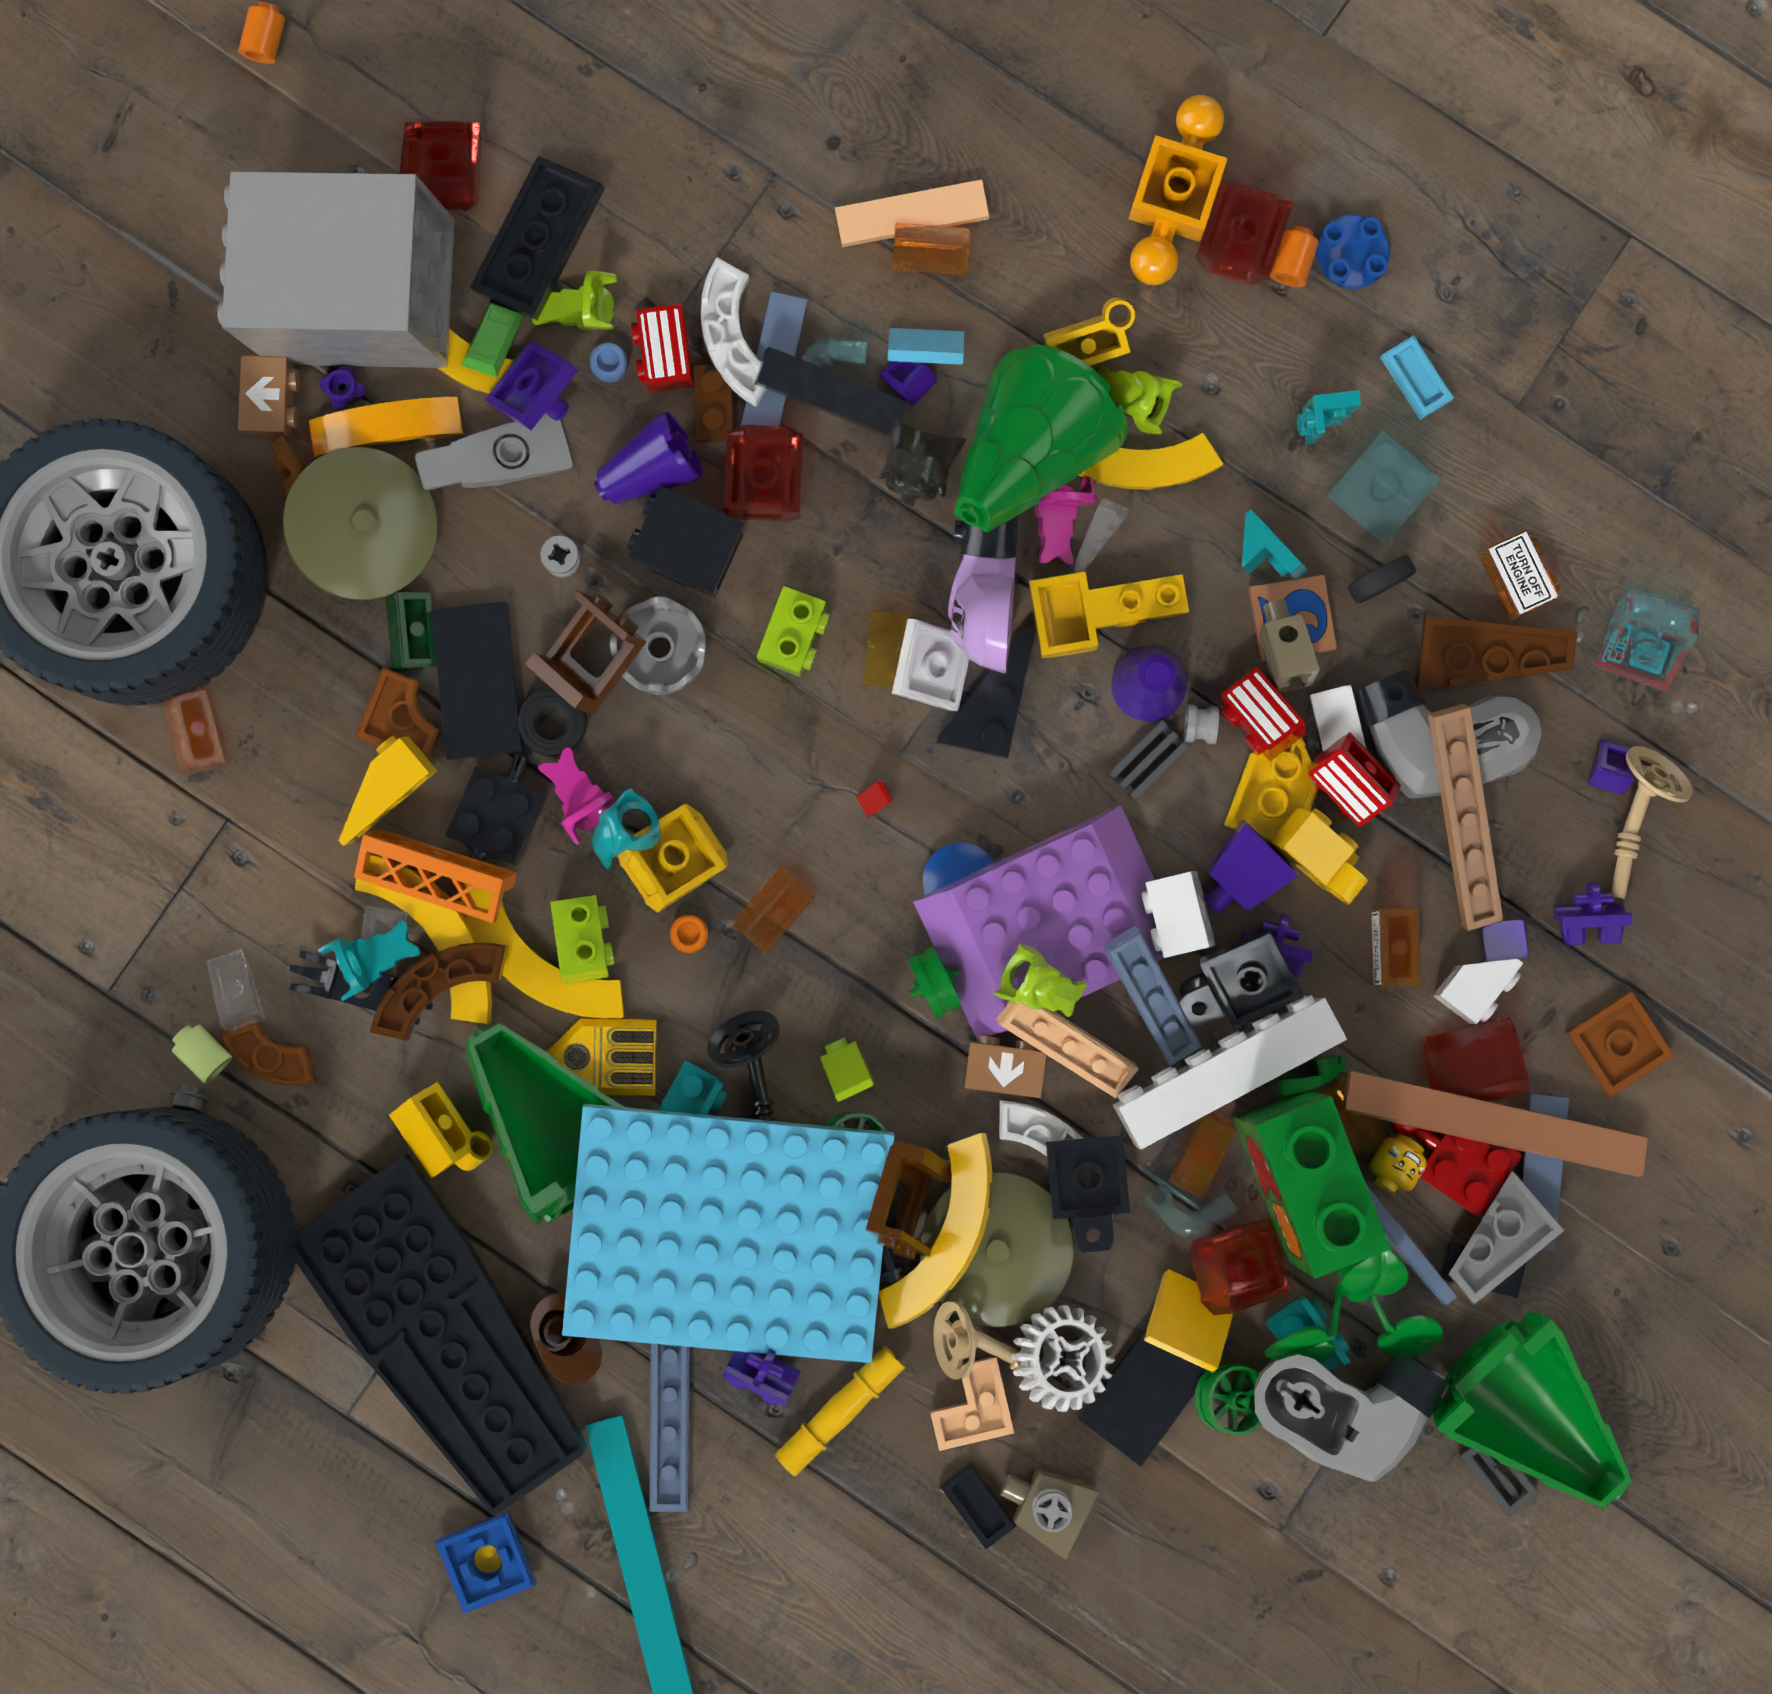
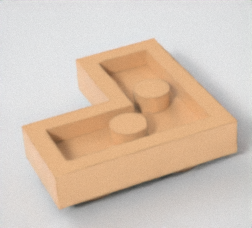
(983, 1414)

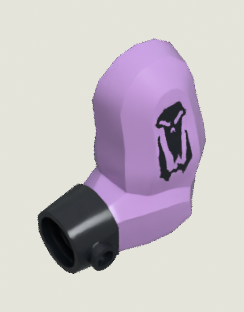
(984, 593)

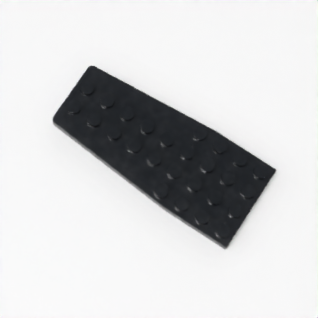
(439, 1333)

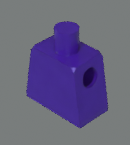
(1247, 870)

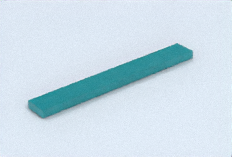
(639, 1556)

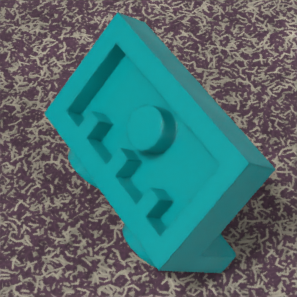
(1326, 411)
(694, 1092)
(1301, 1314)

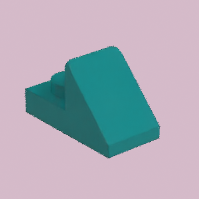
(1261, 543)

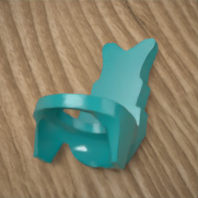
(612, 838)
(365, 960)

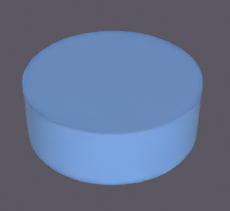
(608, 362)

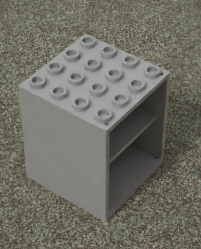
(337, 268)

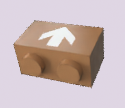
(267, 397)
(1004, 1068)

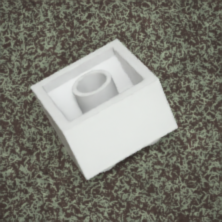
(1178, 914)

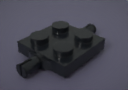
(497, 814)

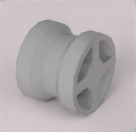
(564, 563)
(1201, 724)
(1051, 1517)

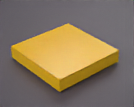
(1185, 1325)

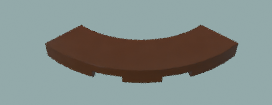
(431, 978)

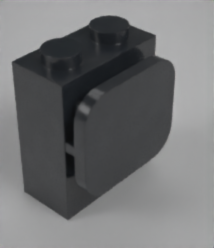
(686, 541)

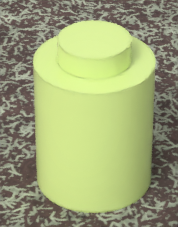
(200, 1052)

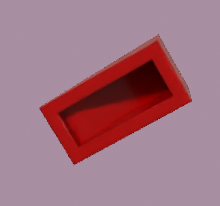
(874, 799)

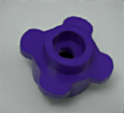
(331, 385)

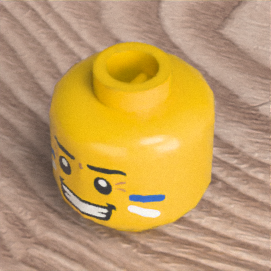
(1398, 1164)

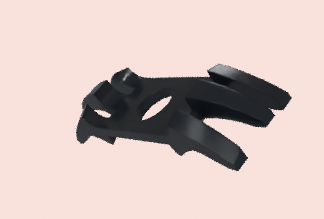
(336, 986)

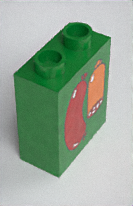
(1311, 1183)

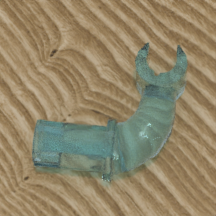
(838, 350)
(1196, 1223)

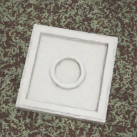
(930, 666)

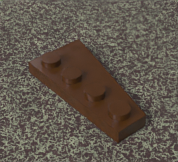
(1478, 651)

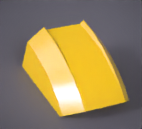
(679, 862)

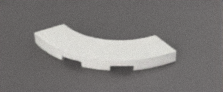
(723, 333)
(1035, 1128)

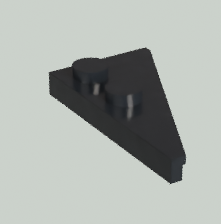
(990, 714)

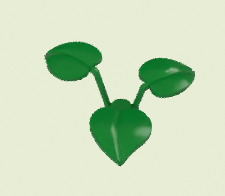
(1363, 1280)

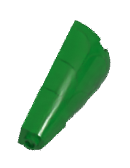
(1036, 431)
(534, 1116)
(1533, 1411)

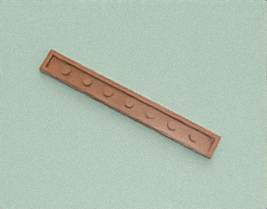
(1495, 1124)

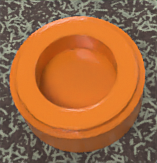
(689, 933)

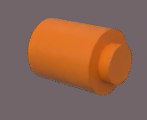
(262, 33)
(1294, 257)

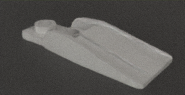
(497, 456)

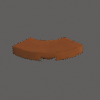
(267, 1058)

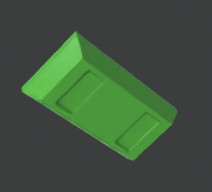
(492, 340)

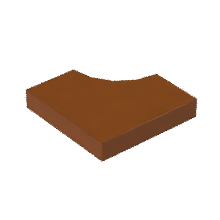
(396, 713)

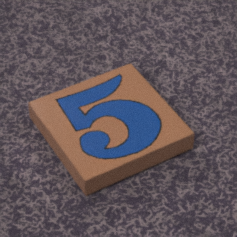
(1304, 597)

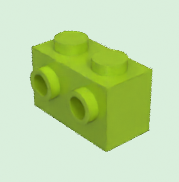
(793, 631)
(580, 939)

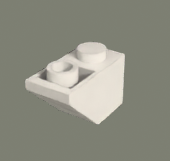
(1475, 986)

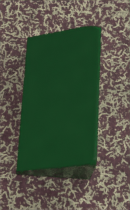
(410, 630)

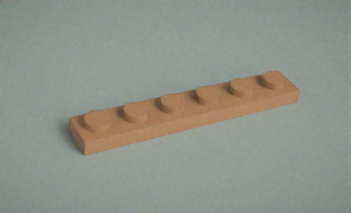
(1465, 816)

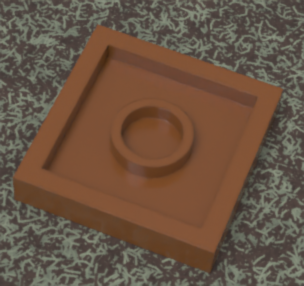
(1619, 1044)

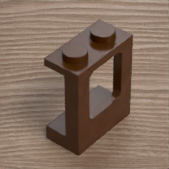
(569, 676)
(914, 1168)

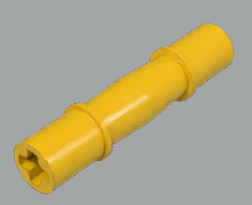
(839, 1411)

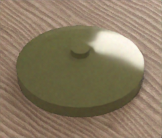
(359, 523)
(1020, 1256)

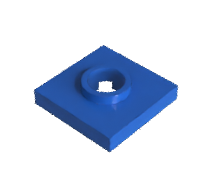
(471, 1584)

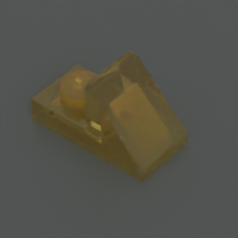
(884, 648)

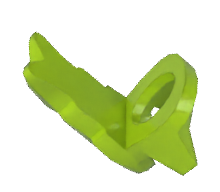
(586, 308)
(1138, 396)
(1042, 984)

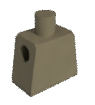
(1290, 663)
(1081, 1497)

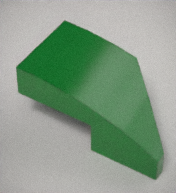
(1324, 1071)

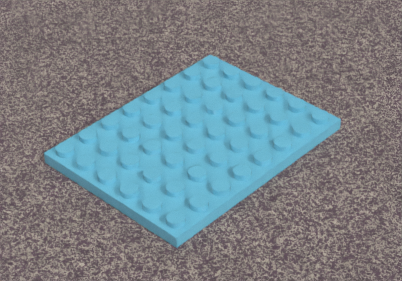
(725, 1233)

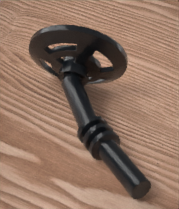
(748, 1052)

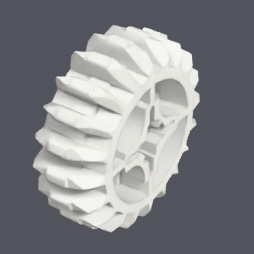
(1082, 1380)

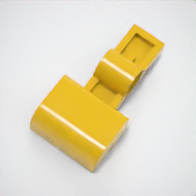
(1071, 613)

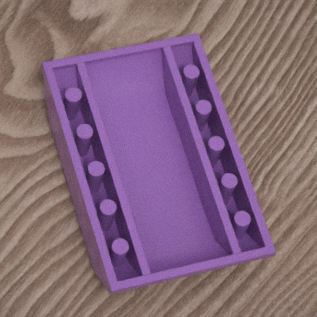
(1053, 896)

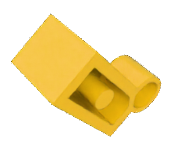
(1094, 338)
(1321, 853)
(439, 1133)

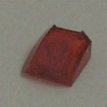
(444, 159)
(1243, 232)
(763, 473)
(1477, 1061)
(1239, 1267)

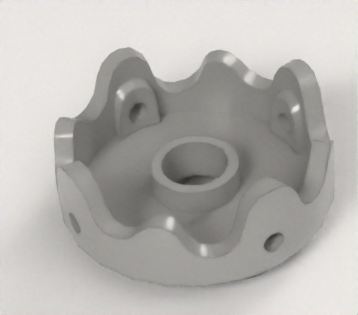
(688, 644)

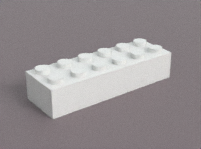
(1229, 1071)

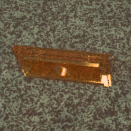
(930, 249)
(193, 731)
(773, 910)
(1363, 1132)
(1202, 1155)

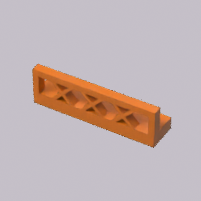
(436, 860)

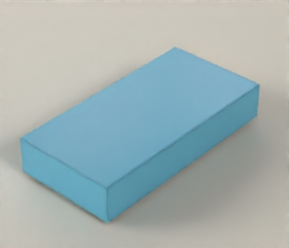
(926, 346)
(1417, 377)

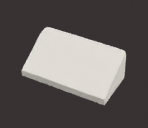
(1336, 715)

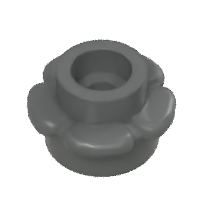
(189, 1098)

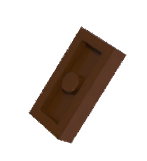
(711, 405)

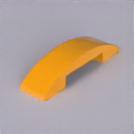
(386, 424)

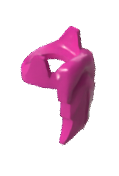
(1056, 518)
(580, 798)

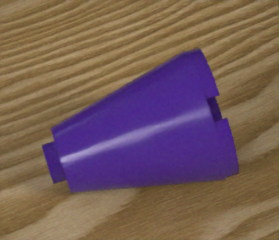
(648, 461)
(1149, 684)

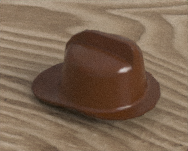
(565, 1357)

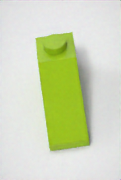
(846, 1069)

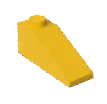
(388, 781)

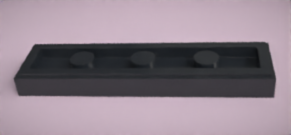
(829, 391)

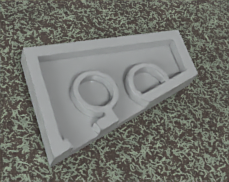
(1504, 1240)

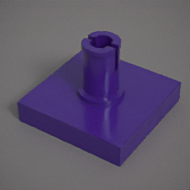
(533, 387)

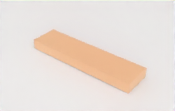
(937, 207)
(1069, 1046)

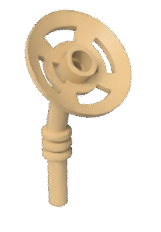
(1650, 783)
(963, 1341)

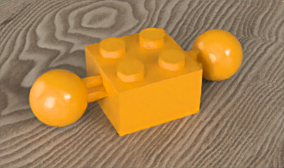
(1177, 189)

